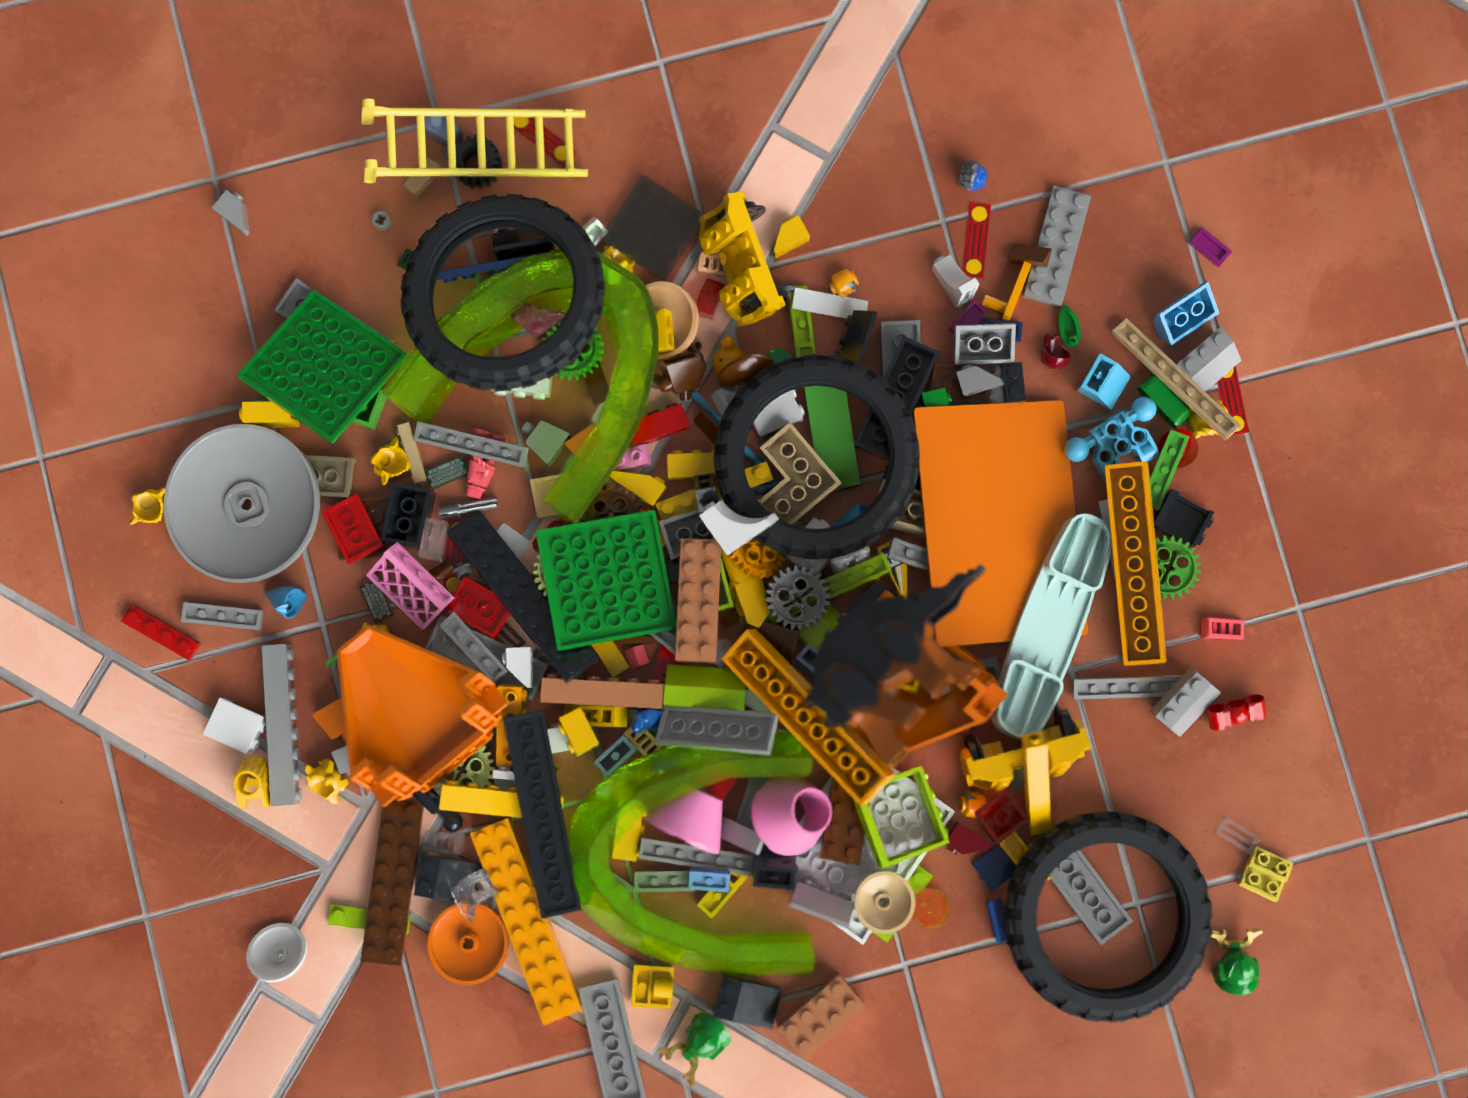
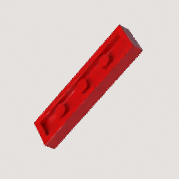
(160, 632)

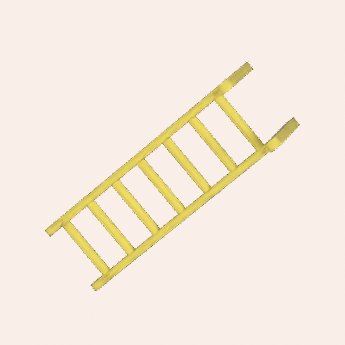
(371, 170)

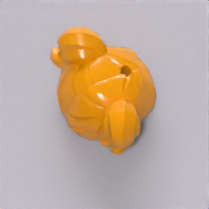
(727, 353)

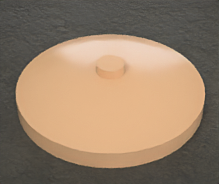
(684, 314)

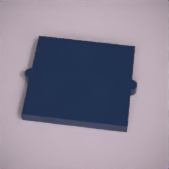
(994, 867)

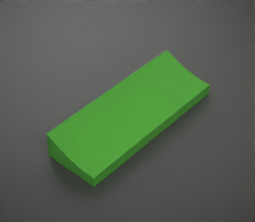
(832, 432)

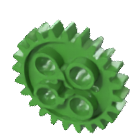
(589, 358)
(1185, 575)

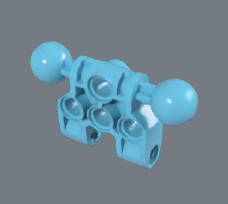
(1143, 450)

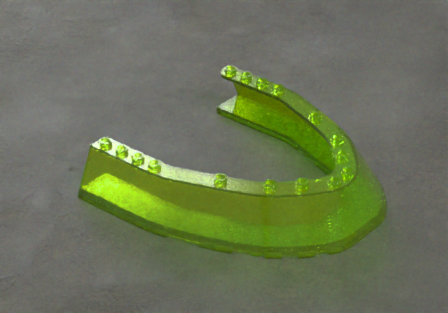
(485, 321)
(633, 792)

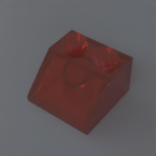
(1001, 816)

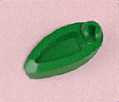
(1068, 327)

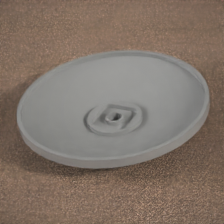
(208, 497)

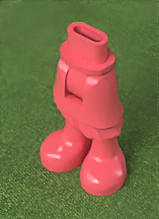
(481, 471)

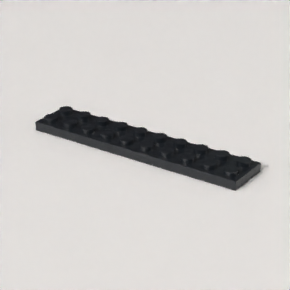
(517, 592)
(541, 813)

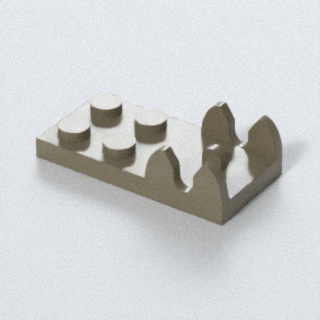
(333, 475)

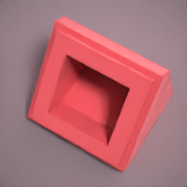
(637, 656)

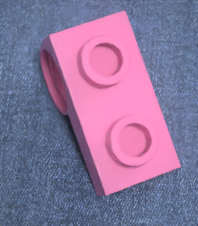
(635, 458)

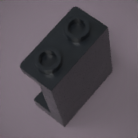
(1182, 519)

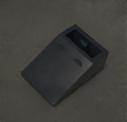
(773, 870)

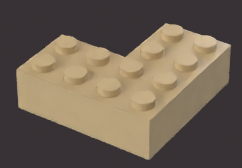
(805, 473)

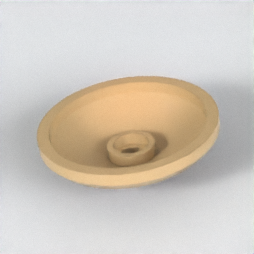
(898, 902)

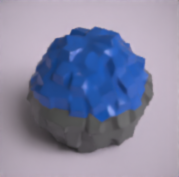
(972, 176)

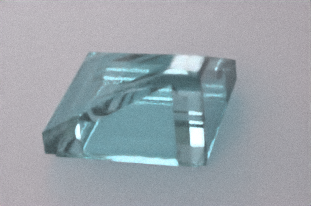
(1018, 780)

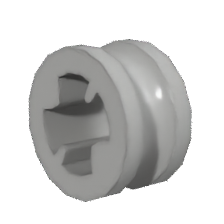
(376, 217)

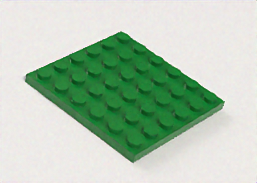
(322, 366)
(606, 580)

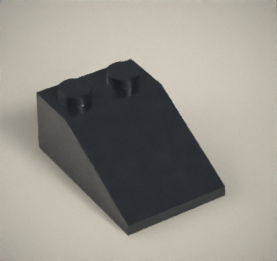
(441, 874)
(747, 1002)

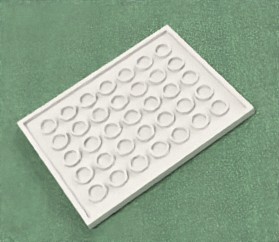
(901, 826)

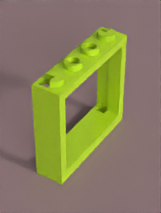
(933, 813)

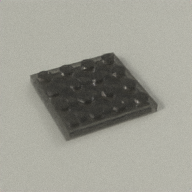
(653, 227)

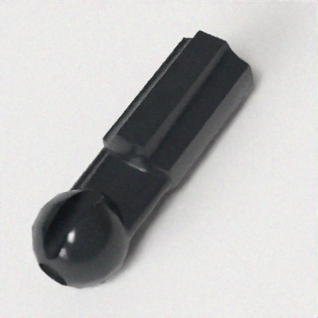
(430, 800)

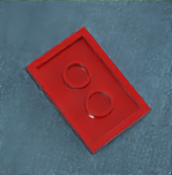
(353, 529)
(478, 607)

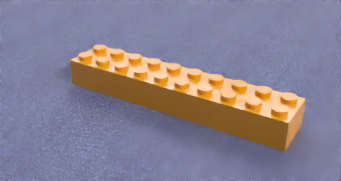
(1135, 563)
(784, 693)
(530, 935)

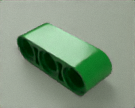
(1167, 404)

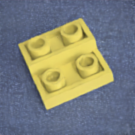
(1265, 874)

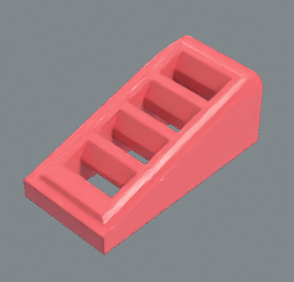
(1208, 628)

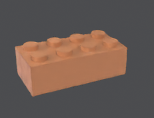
(821, 1016)

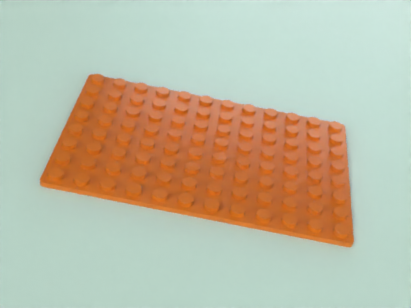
(992, 498)

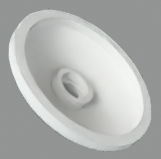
(270, 945)

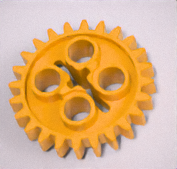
(757, 559)

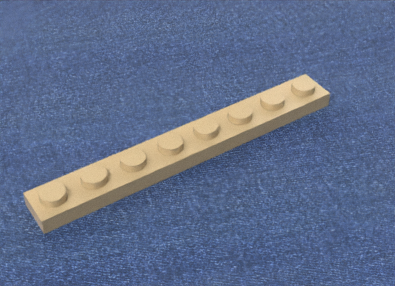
(1176, 379)

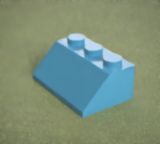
(1186, 314)

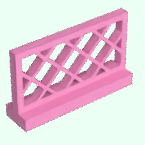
(417, 577)

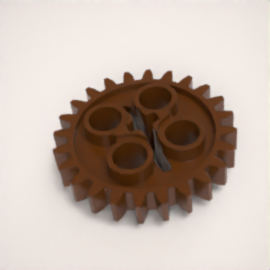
(609, 498)

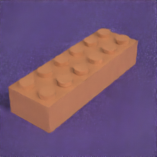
(698, 601)
(603, 693)

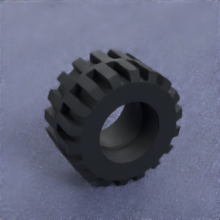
(469, 148)

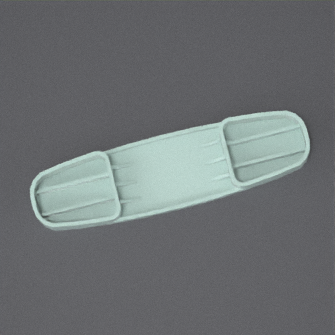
(1052, 625)

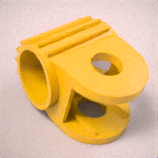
(243, 779)

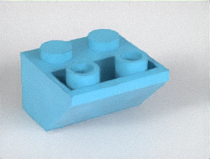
(1104, 381)

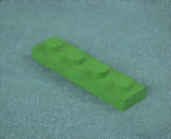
(1166, 466)

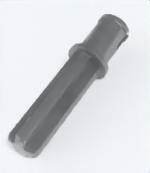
(467, 507)

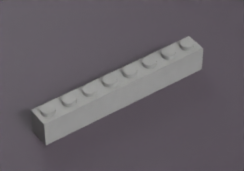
(280, 725)

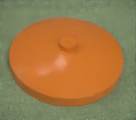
(467, 949)

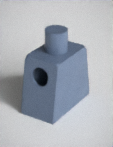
(437, 130)

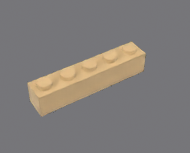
(412, 452)

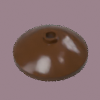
(741, 370)

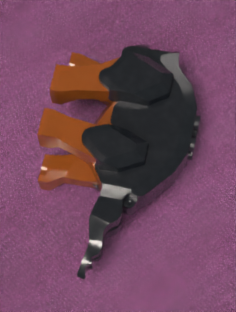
(884, 648)

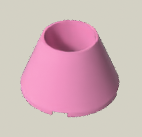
(691, 817)
(775, 818)

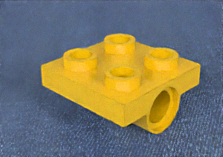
(652, 986)

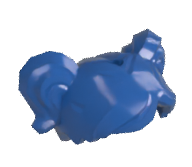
(646, 720)

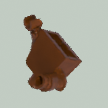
(681, 372)

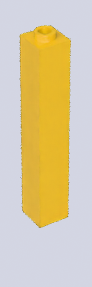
(1036, 782)

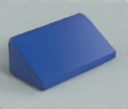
(996, 916)

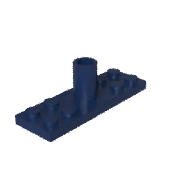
(470, 271)

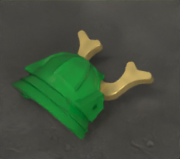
(1236, 971)
(705, 1040)

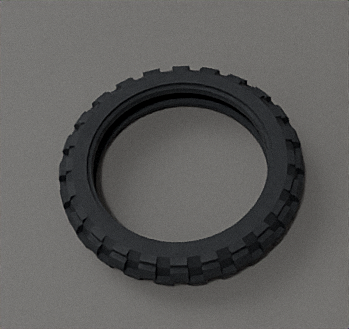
(469, 221)
(833, 373)
(1191, 933)

